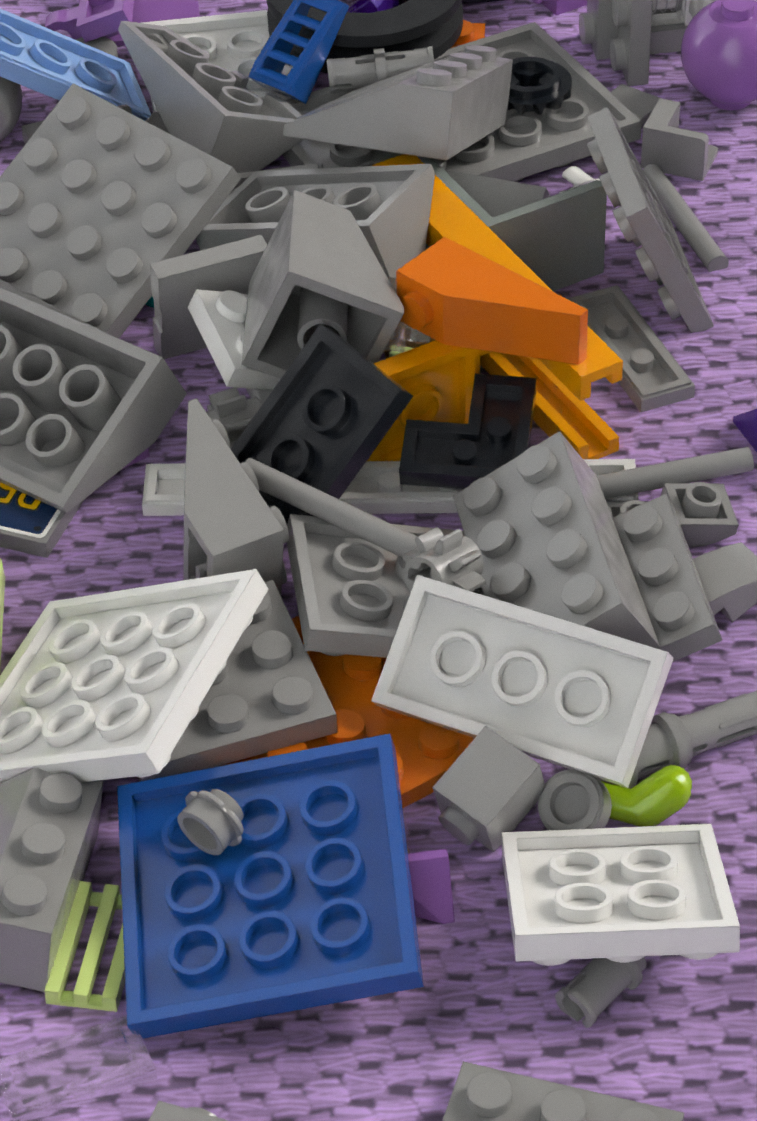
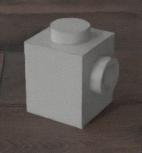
(488, 790)

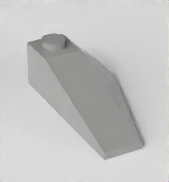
(208, 102)

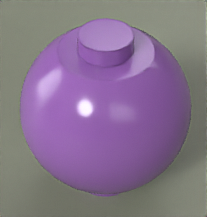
(722, 53)

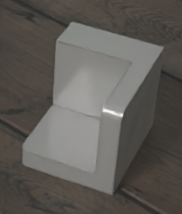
(673, 148)

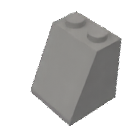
(315, 275)

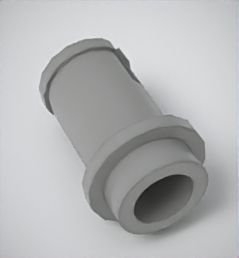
(598, 987)

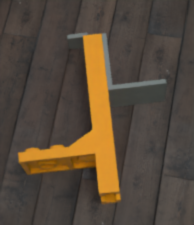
(548, 243)

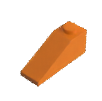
(487, 307)

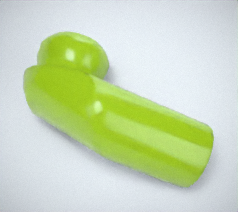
(652, 798)

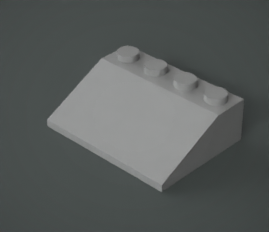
(421, 111)
(74, 403)

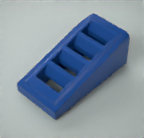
(305, 69)

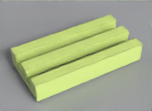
(82, 995)

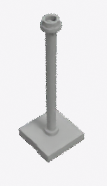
(176, 281)

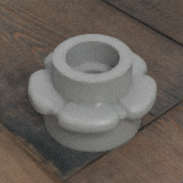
(211, 820)

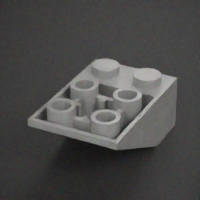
(224, 513)

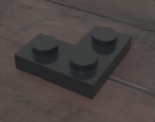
(462, 453)

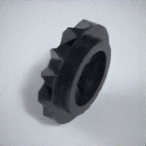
(538, 85)

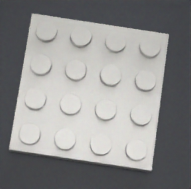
(119, 675)

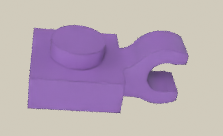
(92, 18)

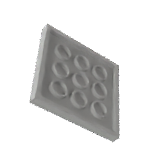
(98, 204)

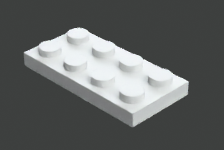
(526, 676)

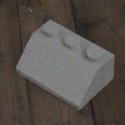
(44, 854)

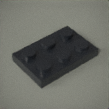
(323, 418)

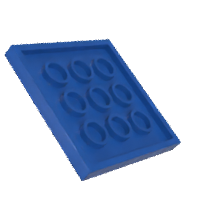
(287, 918)

